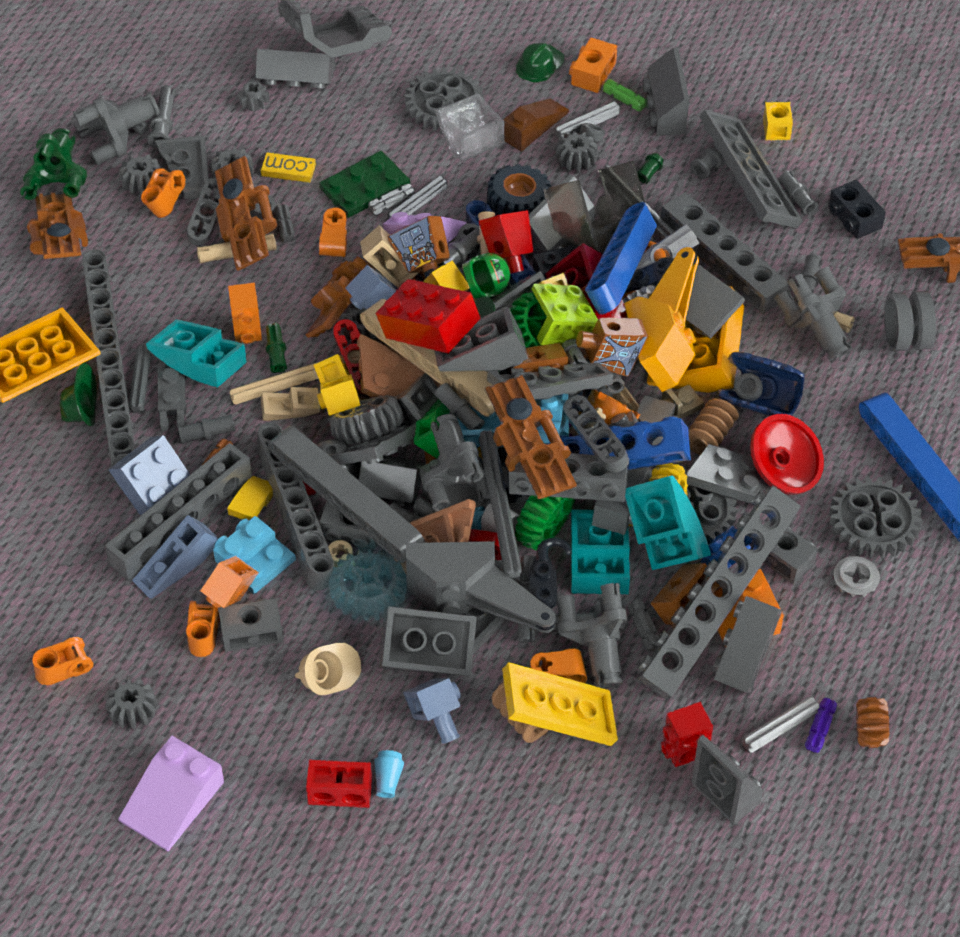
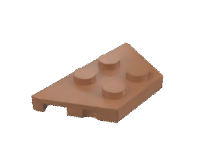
(385, 369)
(446, 525)

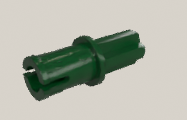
(276, 348)

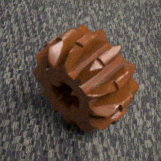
(872, 722)

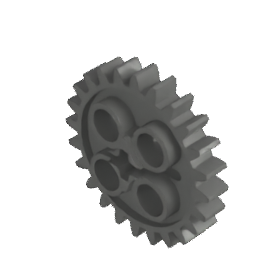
(436, 92)
(713, 510)
(897, 513)

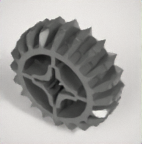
(367, 421)

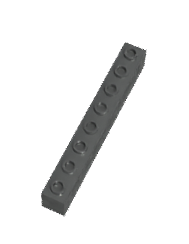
(781, 512)

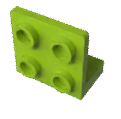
(565, 312)

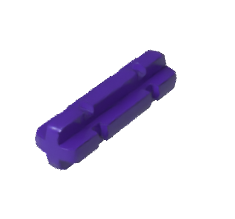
(821, 725)

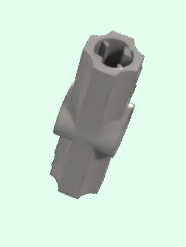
(671, 245)

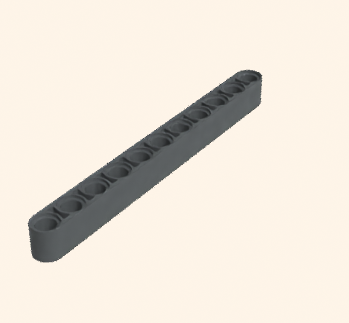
(109, 361)

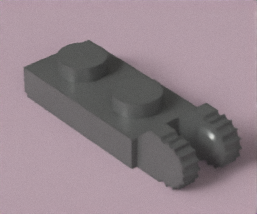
(171, 396)

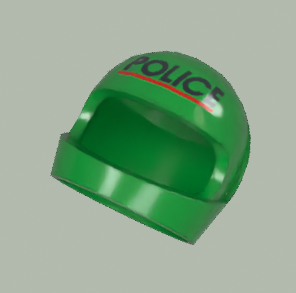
(486, 275)

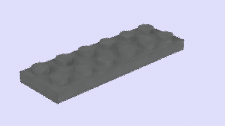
(750, 169)

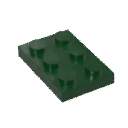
(363, 182)

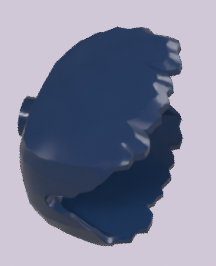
(780, 382)

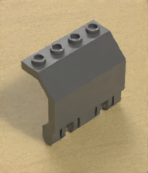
(352, 33)

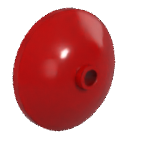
(795, 448)

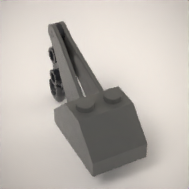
(464, 577)

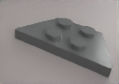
(726, 474)

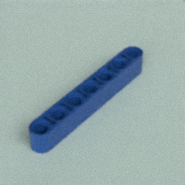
(621, 258)
(914, 457)

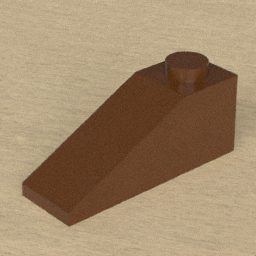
(531, 121)

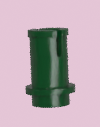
(652, 163)

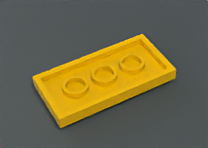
(559, 704)

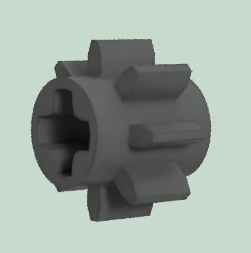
(253, 96)

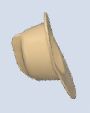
(330, 668)

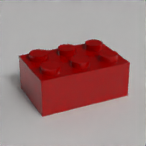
(428, 315)

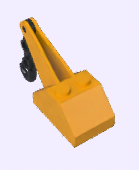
(668, 343)

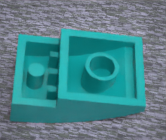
(198, 352)
(666, 523)
(597, 556)

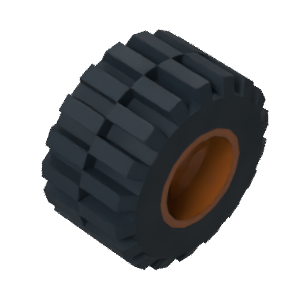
(516, 189)

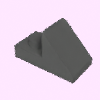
(418, 397)

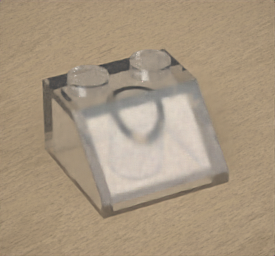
(471, 127)

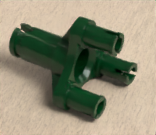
(54, 164)

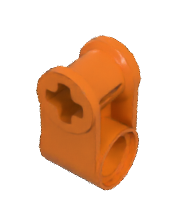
(161, 193)
(334, 233)
(202, 623)
(62, 661)
(563, 663)

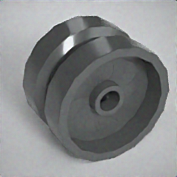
(910, 321)

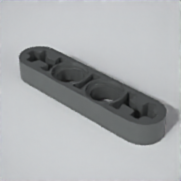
(595, 433)

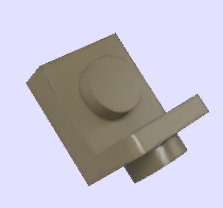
(686, 401)

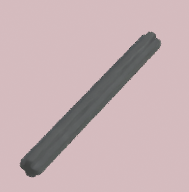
(500, 505)

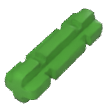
(624, 95)

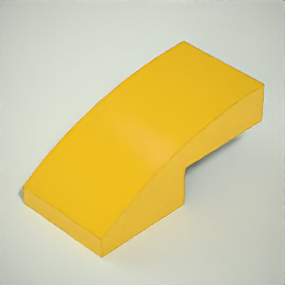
(251, 499)

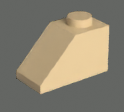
(382, 256)

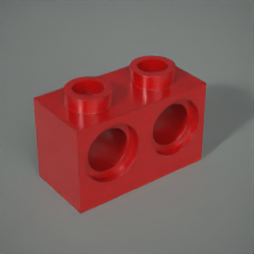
(682, 733)
(339, 783)

